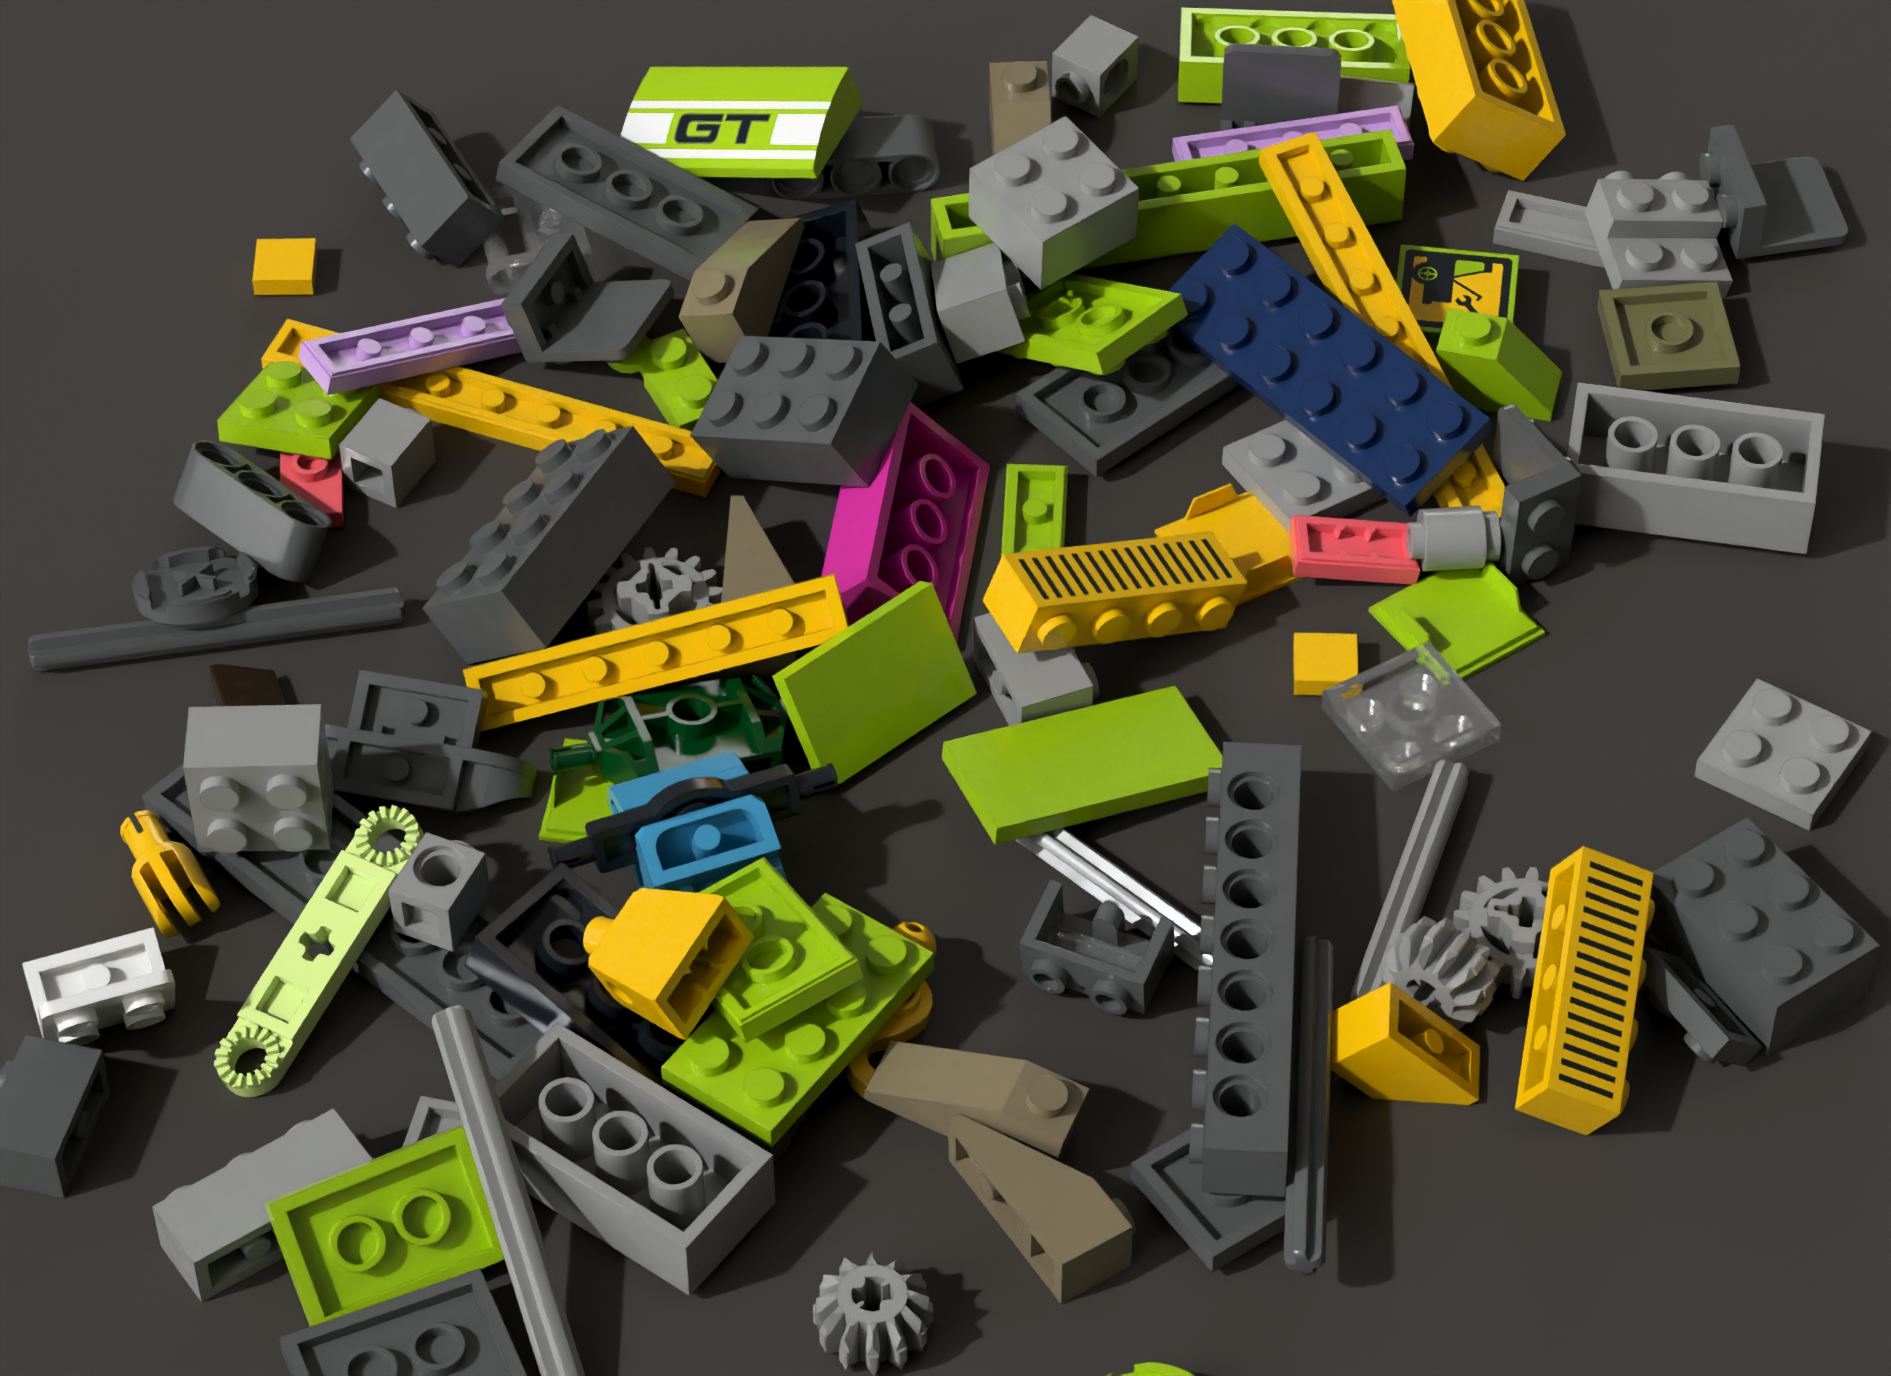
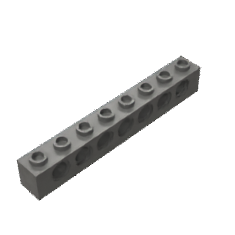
(1250, 973)

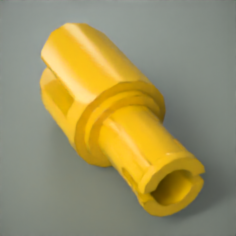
(165, 871)

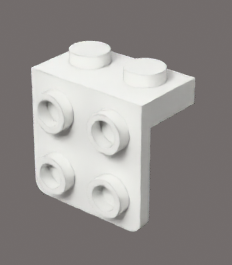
(100, 987)

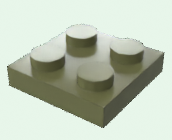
(1668, 336)

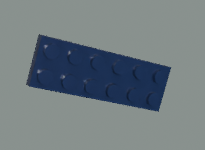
(1326, 371)

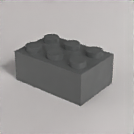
(804, 410)
(1761, 935)

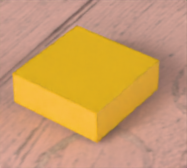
(285, 266)
(1323, 661)

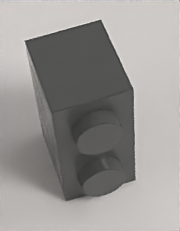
(48, 1113)

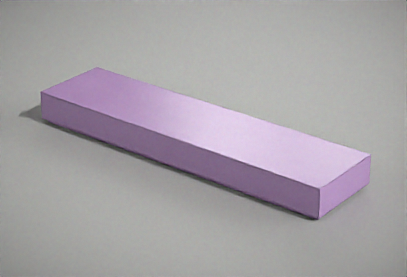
(1270, 134)
(409, 347)

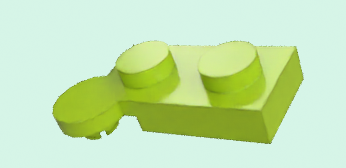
(672, 376)

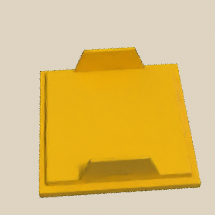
(1246, 533)

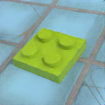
(293, 414)

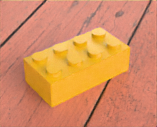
(1481, 81)

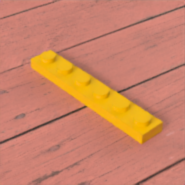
(660, 651)

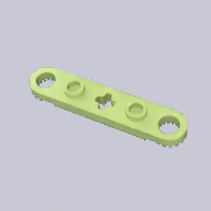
(295, 986)

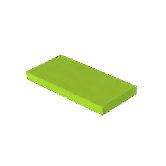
(1083, 764)

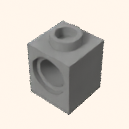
(1094, 66)
(439, 891)

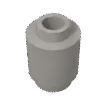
(1454, 538)

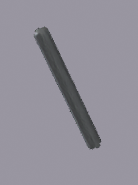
(248, 626)
(1309, 1107)

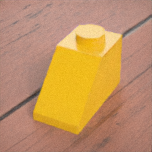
(1403, 1050)

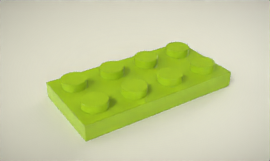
(783, 1071)

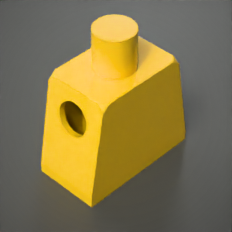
(667, 954)

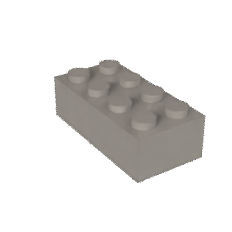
(1695, 467)
(632, 1159)

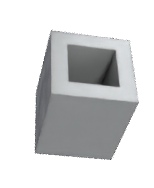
(387, 452)

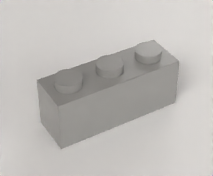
(220, 1225)

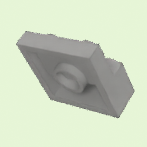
(1657, 231)

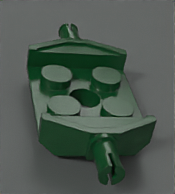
(647, 733)

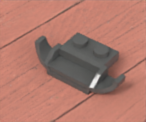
(420, 747)

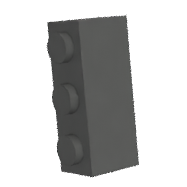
(425, 180)
(905, 311)

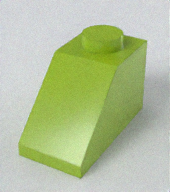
(1496, 365)

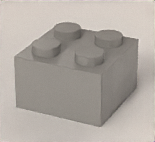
(1053, 202)
(259, 778)

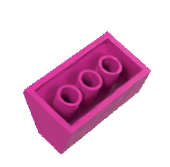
(910, 522)

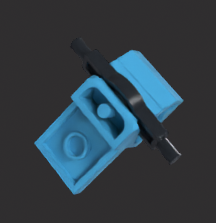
(694, 822)

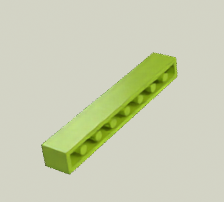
(1197, 200)

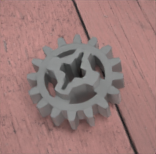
(632, 591)
(1509, 922)

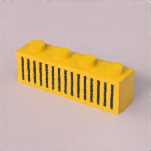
(1114, 591)
(1585, 991)

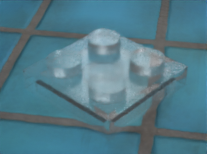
(1410, 715)

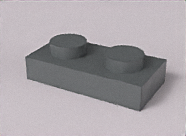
(1709, 1024)

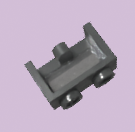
(1094, 955)

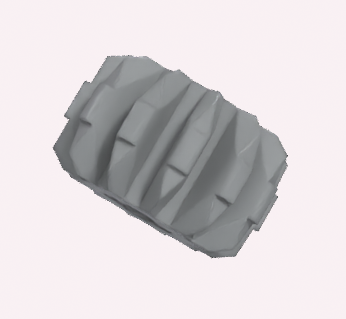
(1442, 970)
(872, 1313)

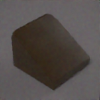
(245, 686)

